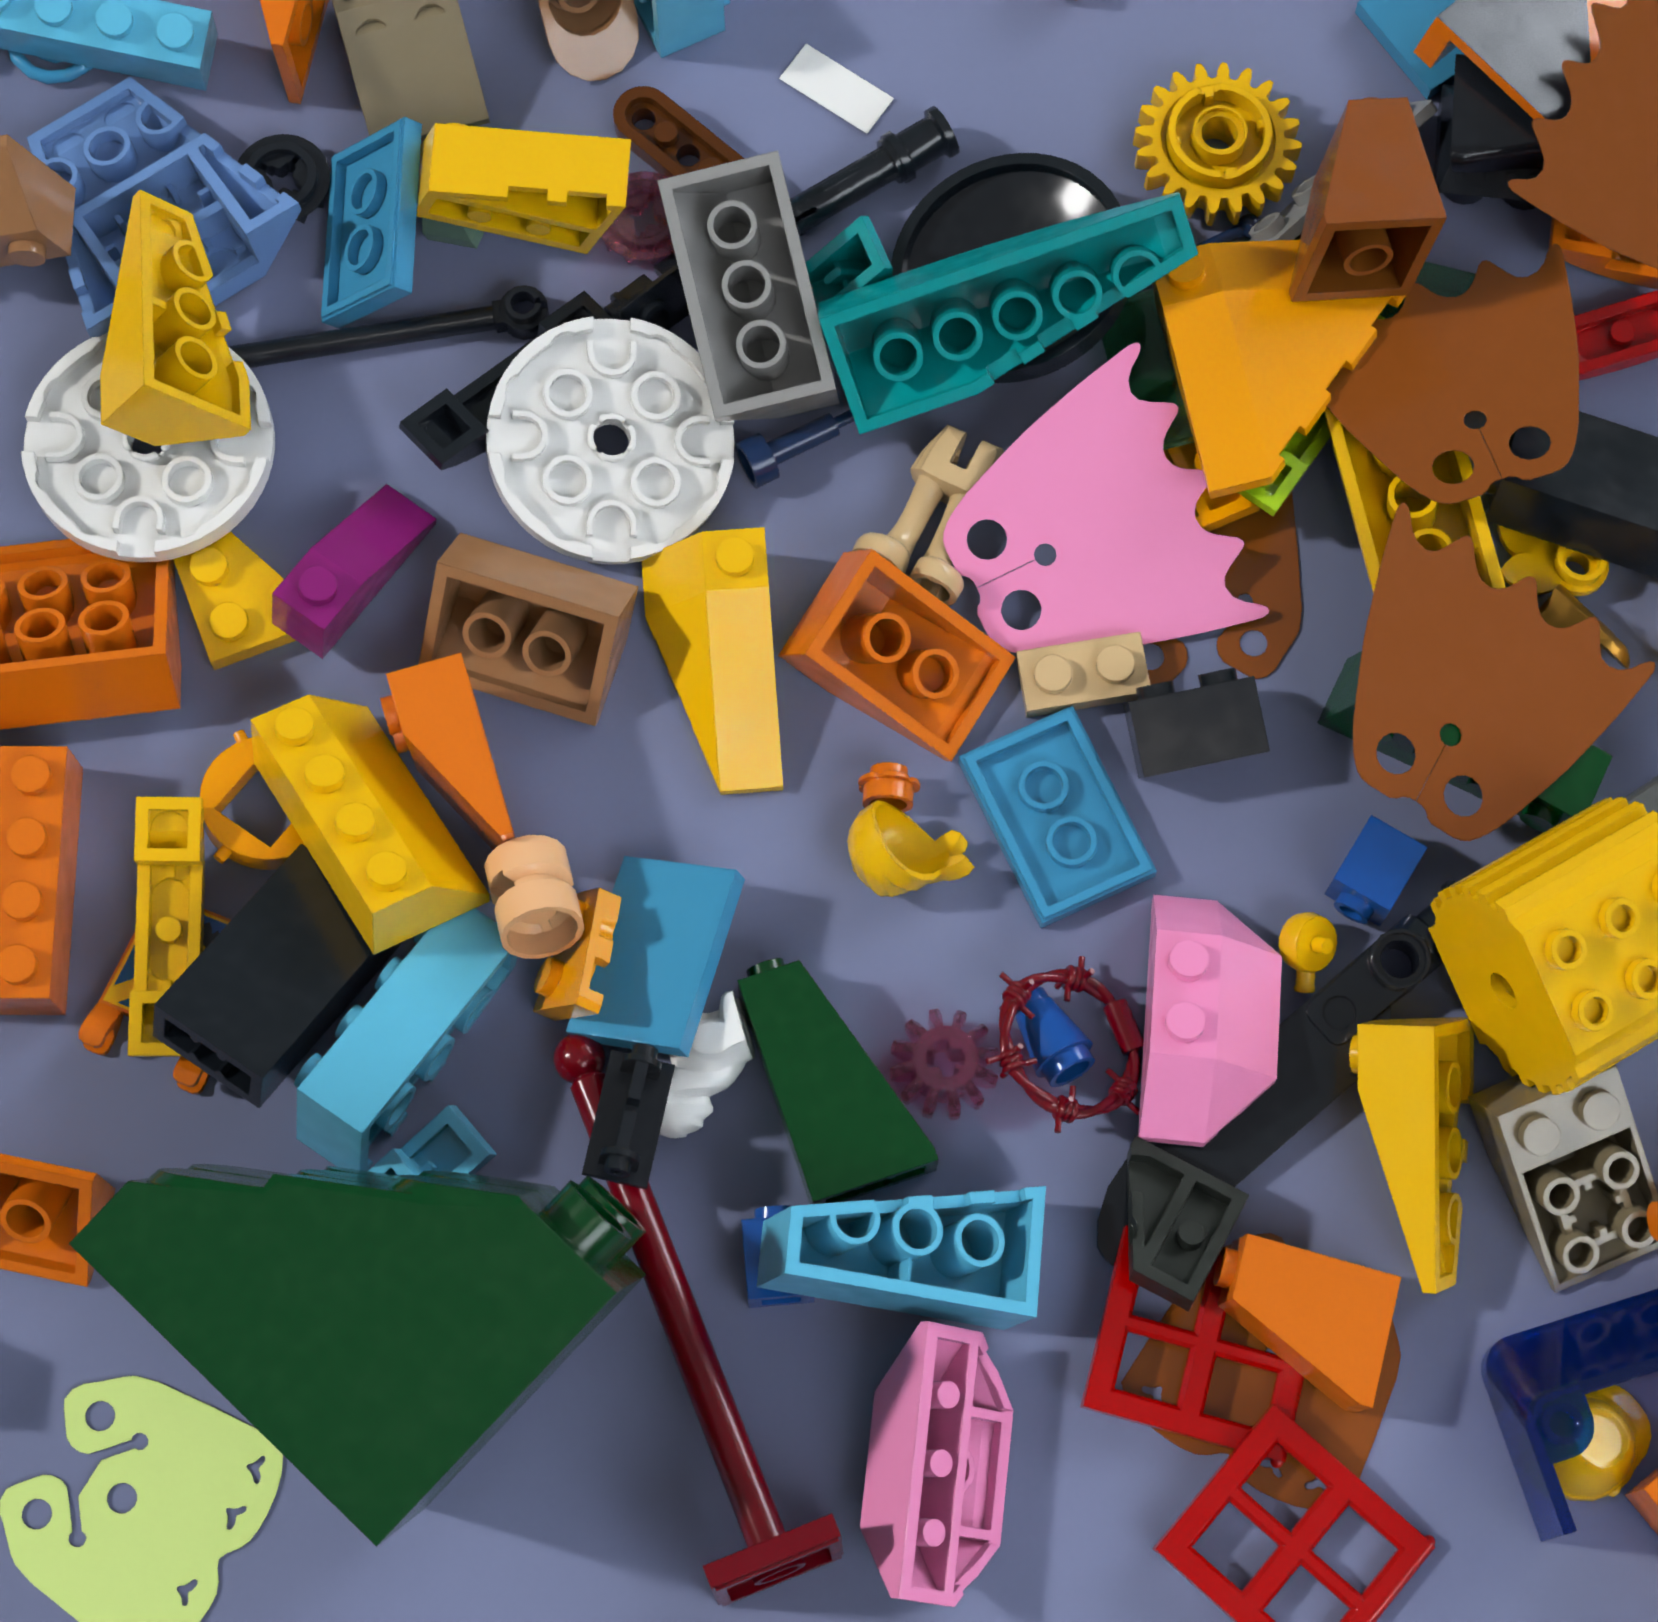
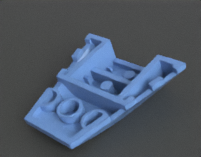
(137, 143)

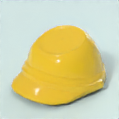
(1615, 1451)

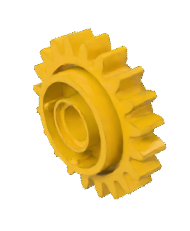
(1221, 109)

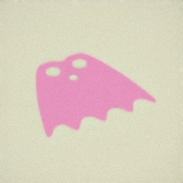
(1114, 512)

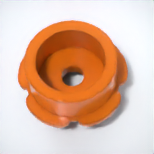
(890, 784)

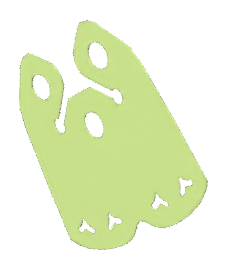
(180, 1516)

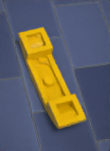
(168, 908)

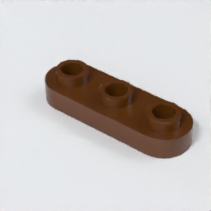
(671, 136)

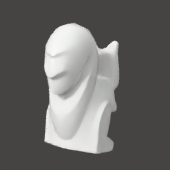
(713, 1065)

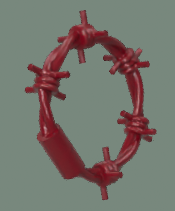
(1120, 1020)

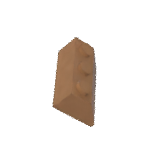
(33, 208)
(529, 626)

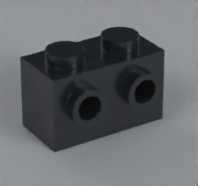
(1195, 725)

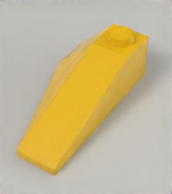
(715, 635)
(1411, 1094)

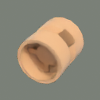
(533, 897)

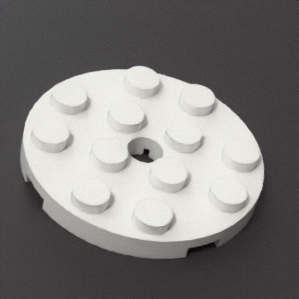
(132, 501)
(596, 502)

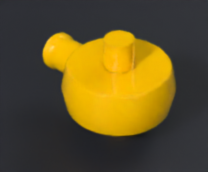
(1307, 946)

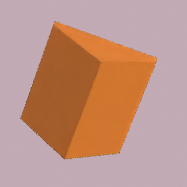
(42, 1213)

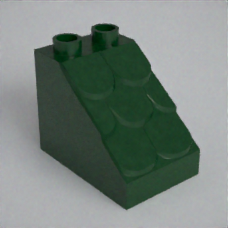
(368, 1311)

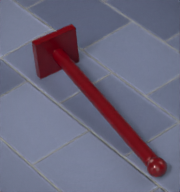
(771, 1552)

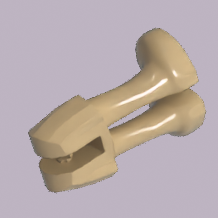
(935, 480)

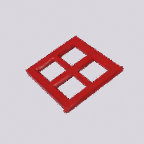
(1204, 1346)
(1296, 1545)

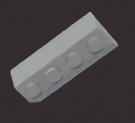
(748, 290)

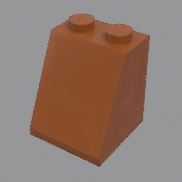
(1369, 208)

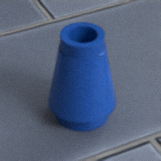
(1054, 1041)

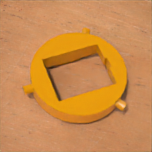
(219, 786)

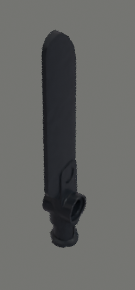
(1310, 1068)

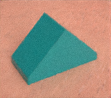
(848, 262)

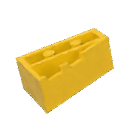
(524, 183)

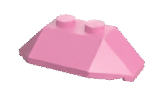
(1206, 1021)
(937, 1465)

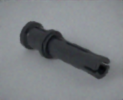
(895, 158)

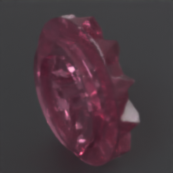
(621, 234)

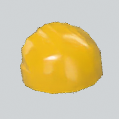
(898, 856)

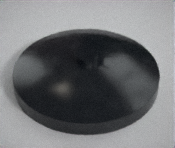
(998, 202)

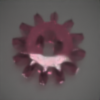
(930, 1081)

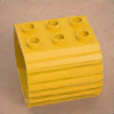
(1560, 946)

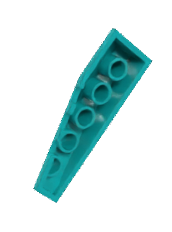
(984, 311)

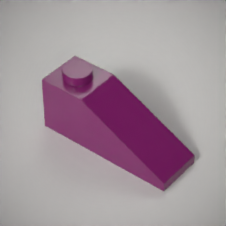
(348, 569)

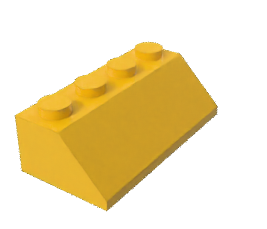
(1377, 492)
(363, 819)

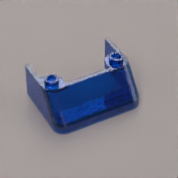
(1541, 1385)

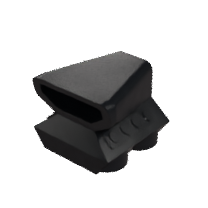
(1482, 140)

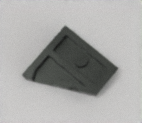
(1175, 1222)

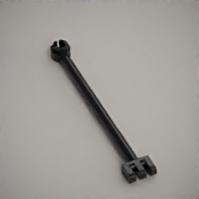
(497, 317)

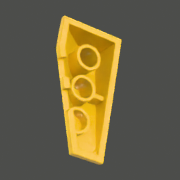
(166, 346)

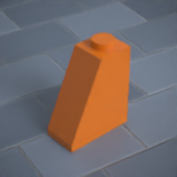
(1312, 1312)

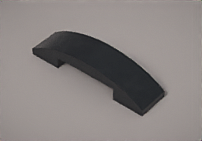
(454, 426)

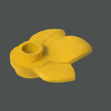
(1548, 564)

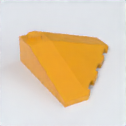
(1252, 358)

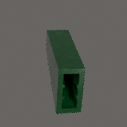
(831, 1097)

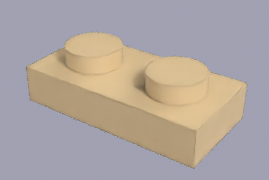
(1082, 674)

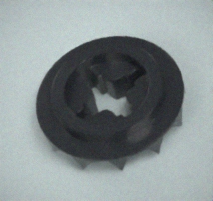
(291, 153)

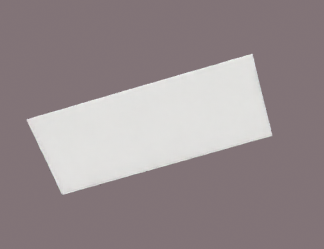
(836, 88)

